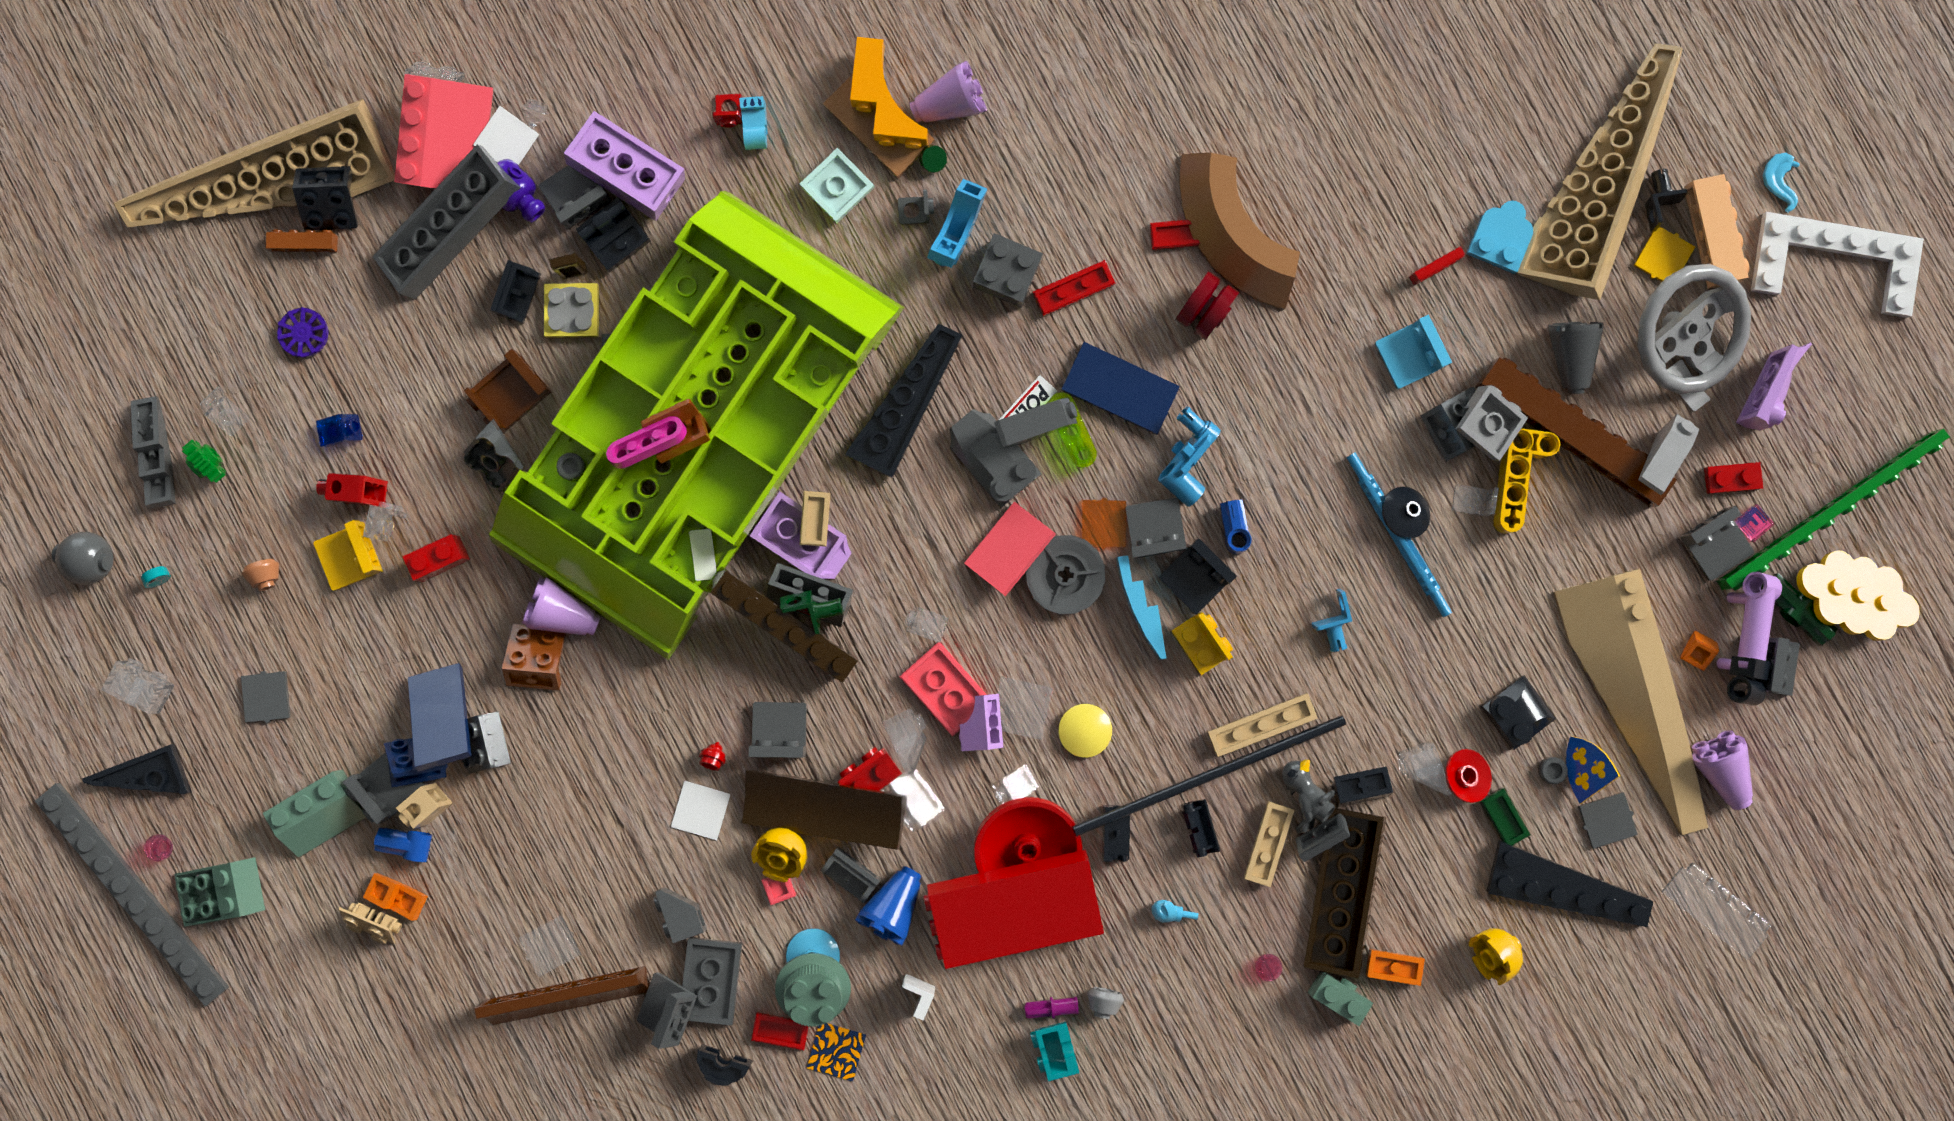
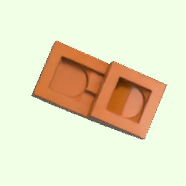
(395, 896)

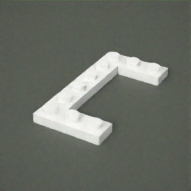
(1899, 250)

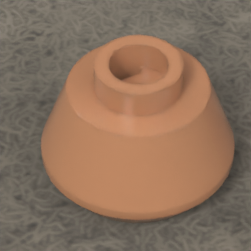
(262, 574)

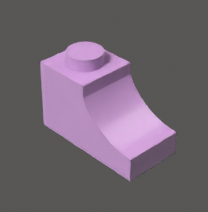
(984, 726)

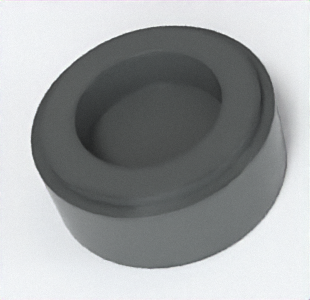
(571, 466)
(1552, 770)

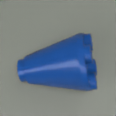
(892, 906)

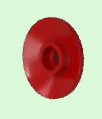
(1476, 775)

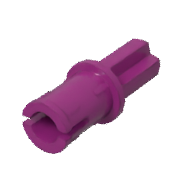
(1051, 1007)

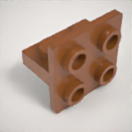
(695, 424)

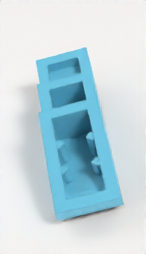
(1145, 617)

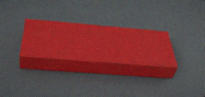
(1073, 288)

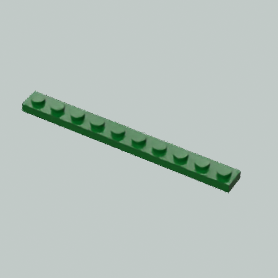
(1842, 504)

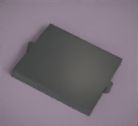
(265, 696)
(1608, 820)

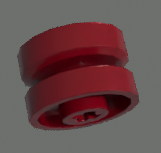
(1207, 306)

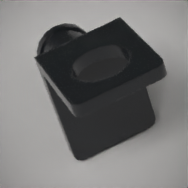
(1663, 196)

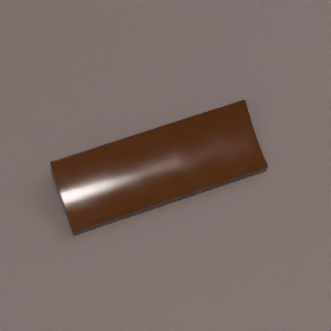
(564, 996)

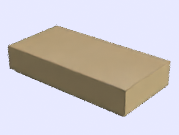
(815, 518)

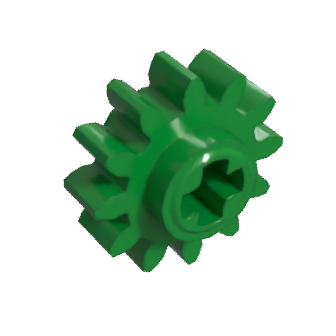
(204, 461)

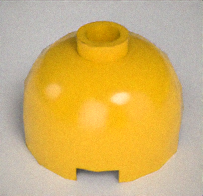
(780, 854)
(1497, 954)

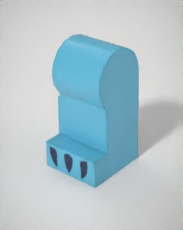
(754, 122)

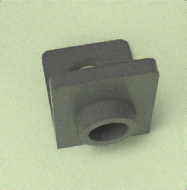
(925, 206)

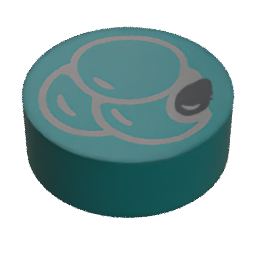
(155, 577)

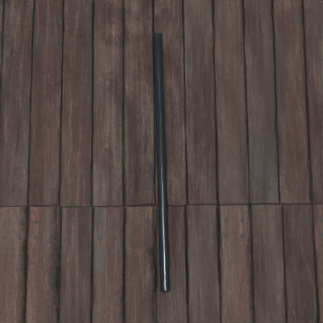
(1208, 776)

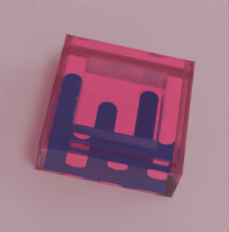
(1754, 523)

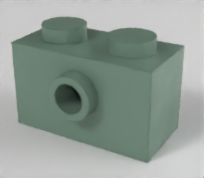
(1340, 997)

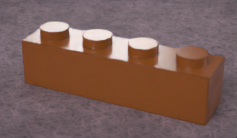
(301, 241)

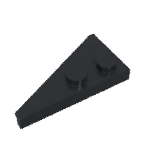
(153, 771)

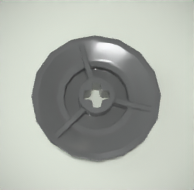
(1078, 591)

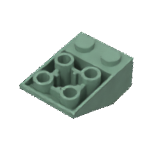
(219, 892)

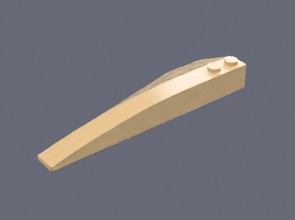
(264, 171)
(1588, 217)
(1622, 652)

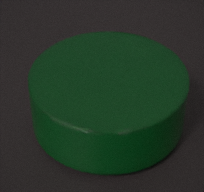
(933, 158)

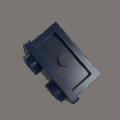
(402, 767)

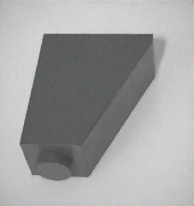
(1036, 422)

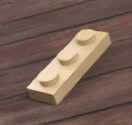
(1268, 843)

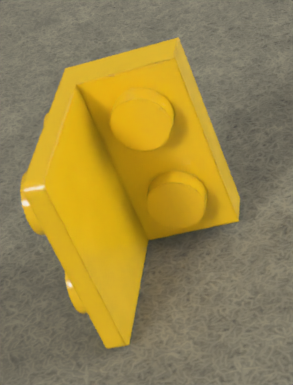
(347, 556)
(1202, 642)

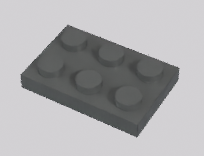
(713, 976)

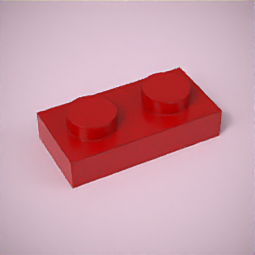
(1733, 478)

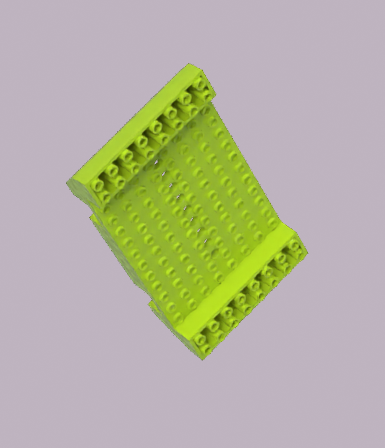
(666, 349)

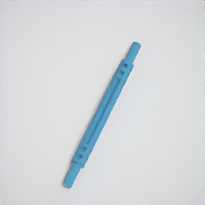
(1405, 546)

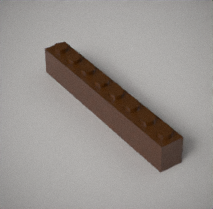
(1576, 432)

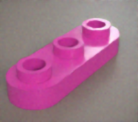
(646, 442)

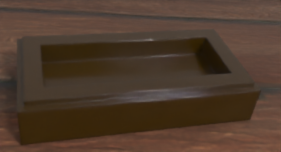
(568, 266)

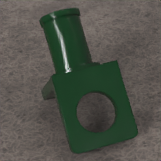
(816, 610)

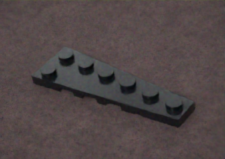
(895, 421)

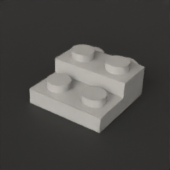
(1491, 422)

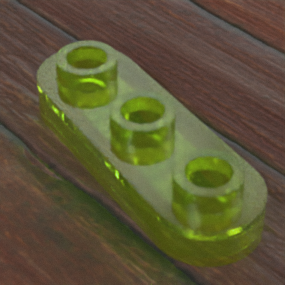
(1078, 442)

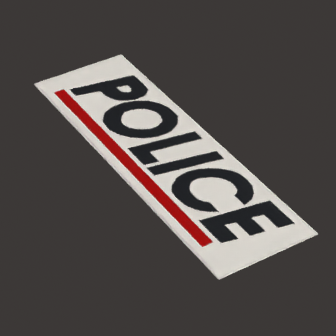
(1035, 395)

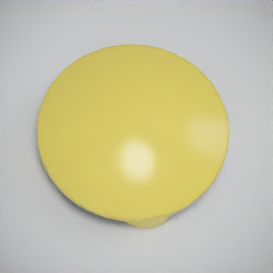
(1085, 730)

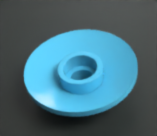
(813, 941)

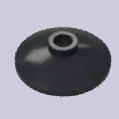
(1399, 518)

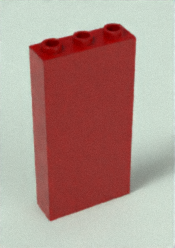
(1014, 909)

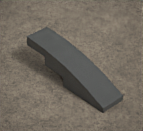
(153, 451)

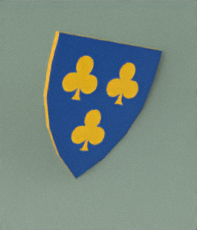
(1588, 768)

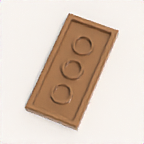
(861, 125)

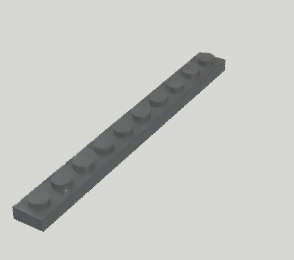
(132, 894)

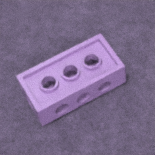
(622, 149)

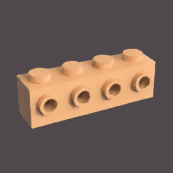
(1716, 226)

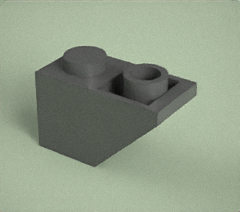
(681, 915)

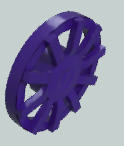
(302, 332)

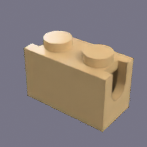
(423, 806)

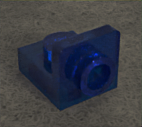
(339, 429)

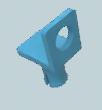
(1334, 624)

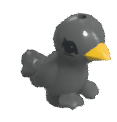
(1312, 800)

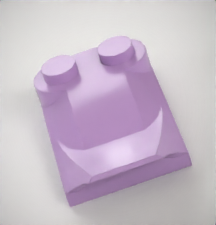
(1766, 399)
(780, 533)

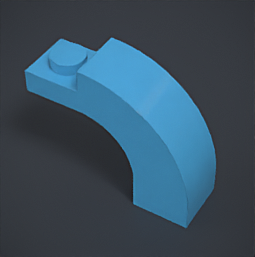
(958, 224)

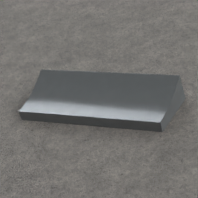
(445, 223)

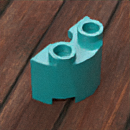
(1056, 1051)

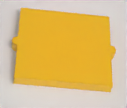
(1663, 254)

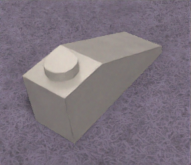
(1668, 453)

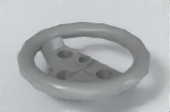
(1690, 326)

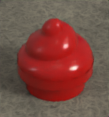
(712, 757)

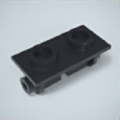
(1200, 822)

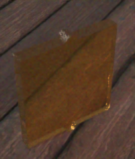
(1104, 522)

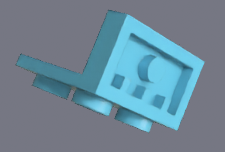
(1413, 352)

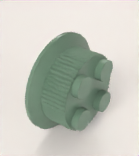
(812, 989)

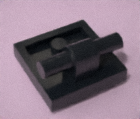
(613, 234)

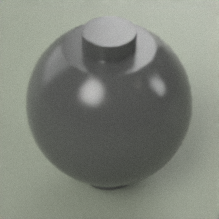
(83, 558)

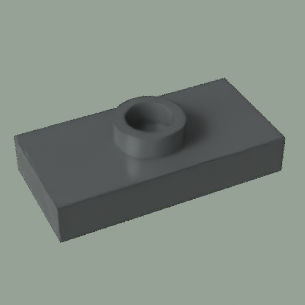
(1322, 837)

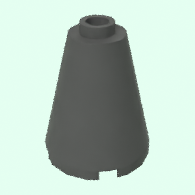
(1575, 352)

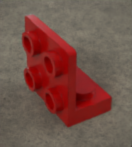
(873, 773)

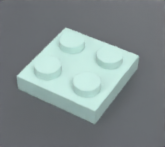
(837, 185)

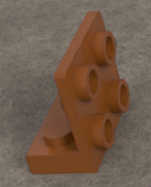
(533, 658)

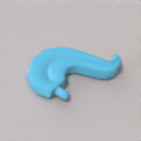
(1773, 178)

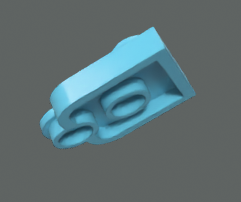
(1502, 237)

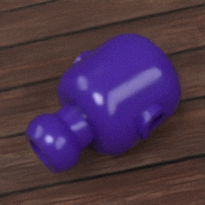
(523, 198)

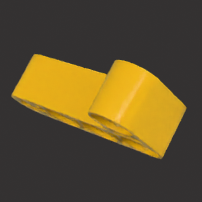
(1519, 482)

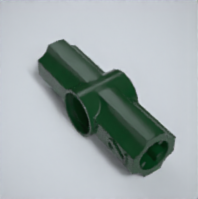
(1800, 613)

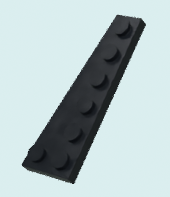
(1544, 882)

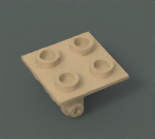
(381, 932)

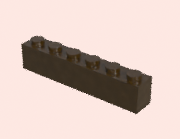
(781, 625)

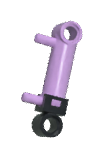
(1754, 639)

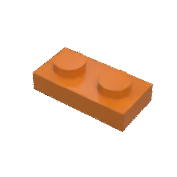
(1395, 967)

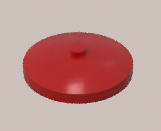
(1023, 833)

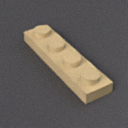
(1262, 725)

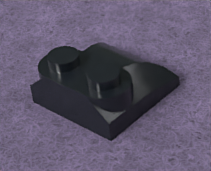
(1518, 712)

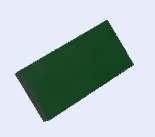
(1504, 817)

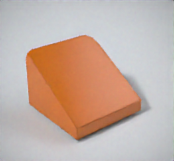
(1700, 650)

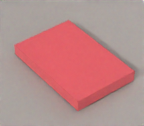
(1010, 548)
(943, 687)

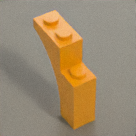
(871, 92)

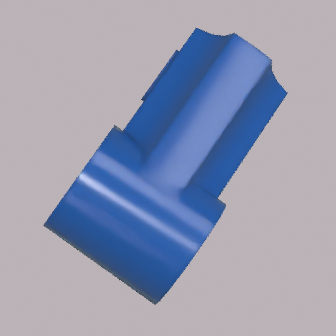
(1235, 524)
(410, 844)

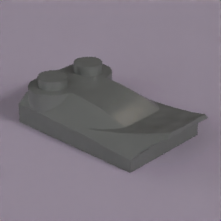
(997, 468)

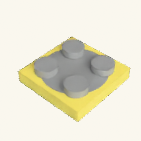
(571, 310)

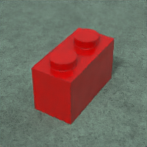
(436, 558)

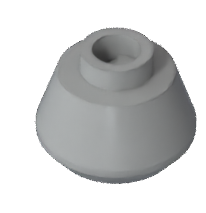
(1104, 1001)

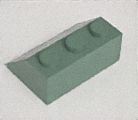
(314, 814)

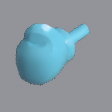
(1167, 912)

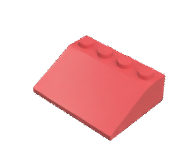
(438, 127)

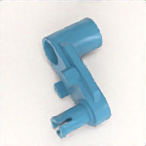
(1176, 475)

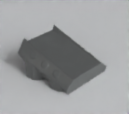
(493, 457)

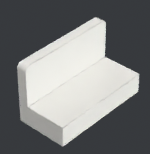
(925, 991)

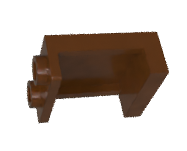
(508, 392)

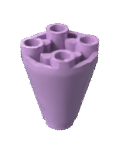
(950, 97)
(559, 611)
(1726, 767)

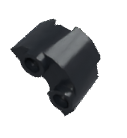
(719, 1070)

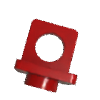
(727, 118)

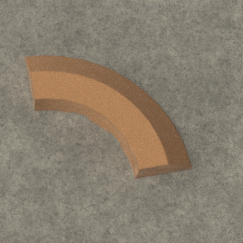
(1228, 234)

